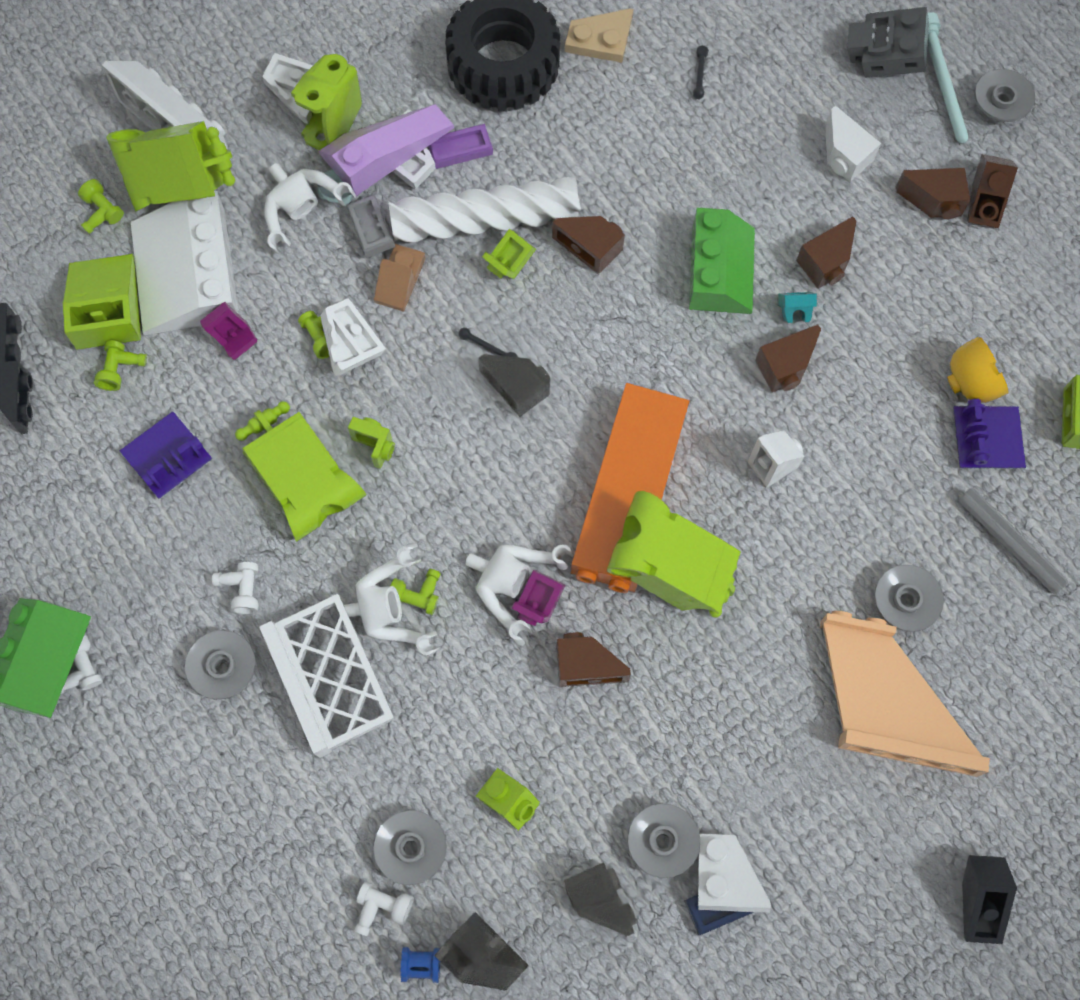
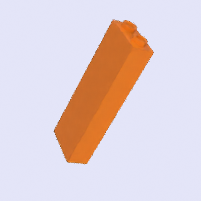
(634, 461)

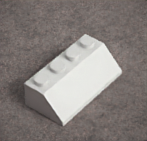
(151, 99)

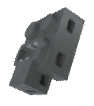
(890, 42)

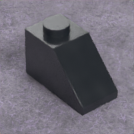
(987, 899)

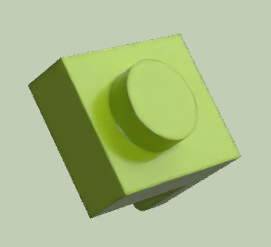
(509, 255)
(374, 435)
(508, 799)

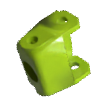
(332, 99)

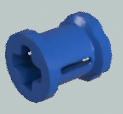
(420, 965)

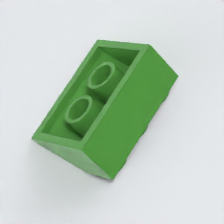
(721, 262)
(38, 655)

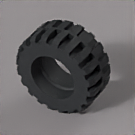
(502, 82)

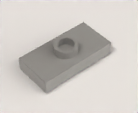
(370, 226)

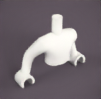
(296, 198)
(507, 576)
(382, 605)

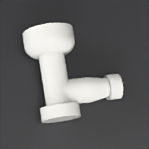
(245, 602)
(85, 674)
(372, 899)

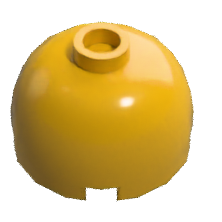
(976, 372)

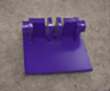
(989, 436)
(166, 454)

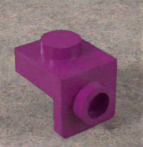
(229, 330)
(538, 598)

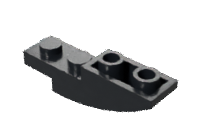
(14, 379)

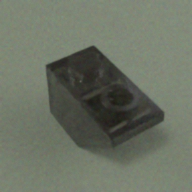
(597, 901)
(480, 956)

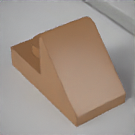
(398, 277)

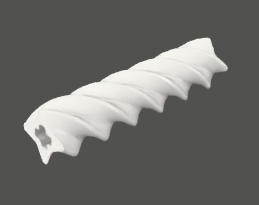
(478, 210)

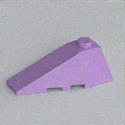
(378, 149)

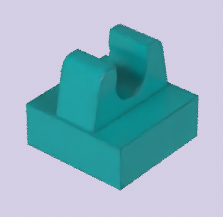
(797, 301)

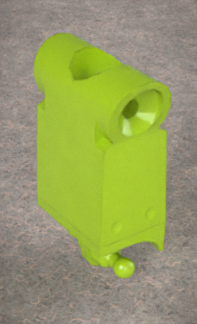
(171, 163)
(297, 469)
(674, 557)

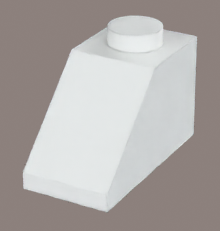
(848, 145)
(775, 457)

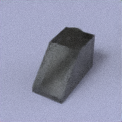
(516, 380)

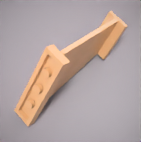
(888, 703)

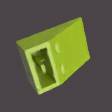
(101, 302)

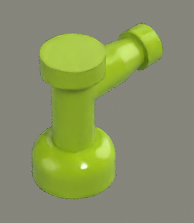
(92, 192)
(314, 326)
(108, 378)
(425, 598)

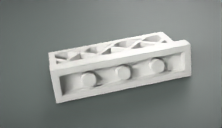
(298, 687)

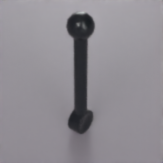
(702, 52)
(464, 334)

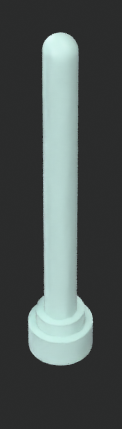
(944, 80)

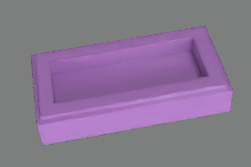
(461, 146)

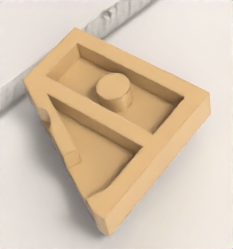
(600, 35)

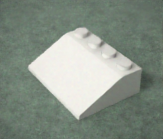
(182, 264)

